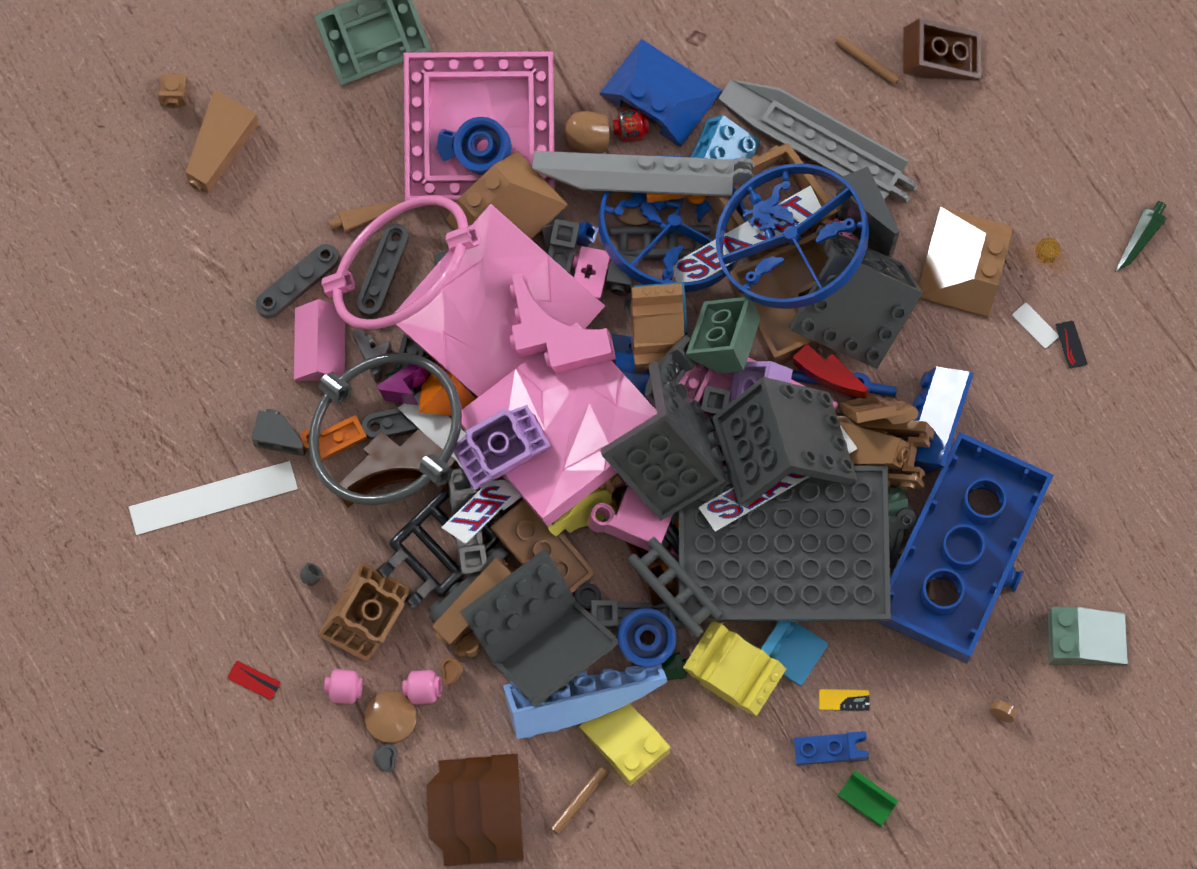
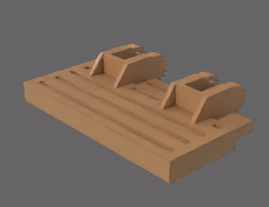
(876, 407)

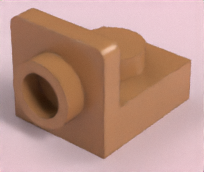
(172, 90)

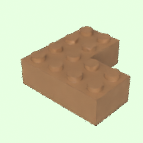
(785, 281)

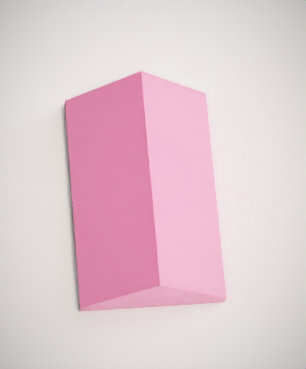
(318, 341)

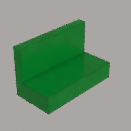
(867, 798)

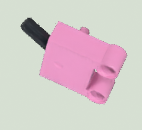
(633, 521)

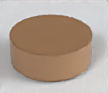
(1003, 711)

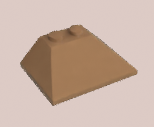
(516, 193)
(964, 262)

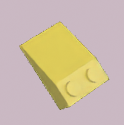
(626, 742)

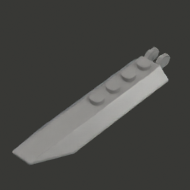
(817, 135)
(644, 173)

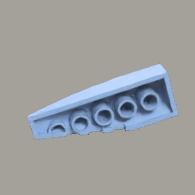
(581, 699)

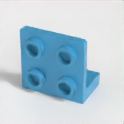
(724, 140)
(795, 649)

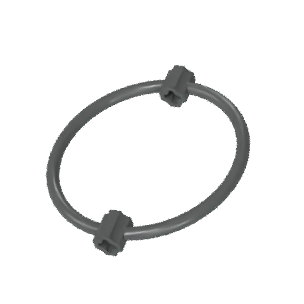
(431, 466)

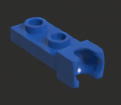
(830, 748)

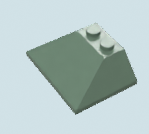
(370, 35)

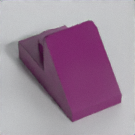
(398, 386)

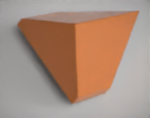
(435, 398)

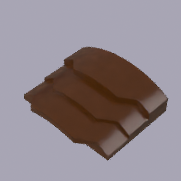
(476, 810)

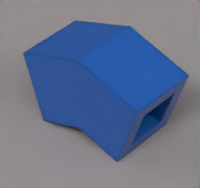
(445, 144)
(586, 234)

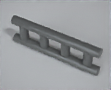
(648, 233)
(692, 588)

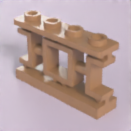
(918, 436)

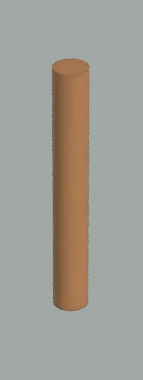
(867, 60)
(578, 801)

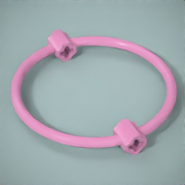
(458, 242)

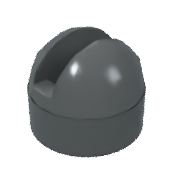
(311, 574)

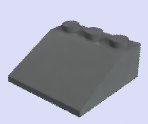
(882, 227)

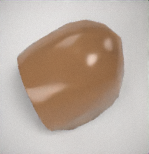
(587, 132)

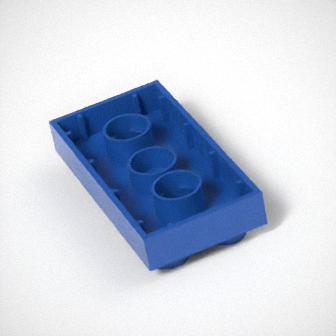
(964, 546)

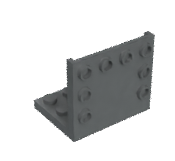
(866, 311)
(779, 432)
(673, 453)
(537, 630)

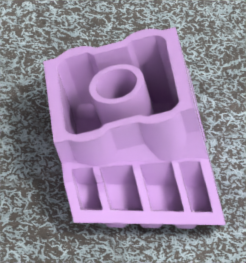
(500, 445)

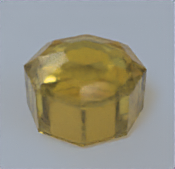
(1047, 250)

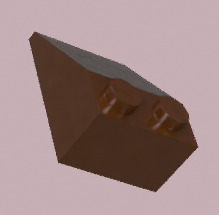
(941, 51)

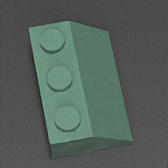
(724, 334)

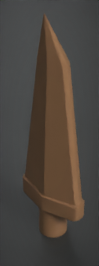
(359, 216)

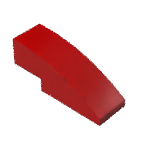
(829, 373)

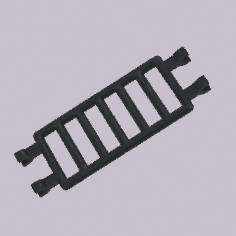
(402, 553)

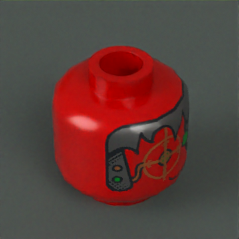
(631, 125)

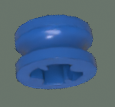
(1013, 579)

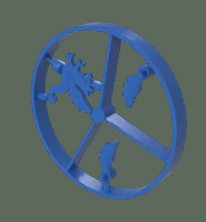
(673, 225)
(791, 234)

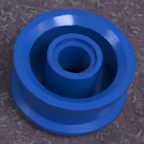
(473, 132)
(663, 641)

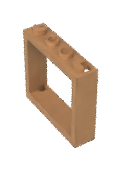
(775, 155)

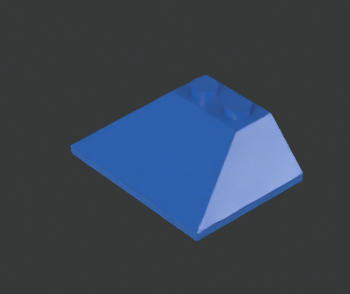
(662, 91)

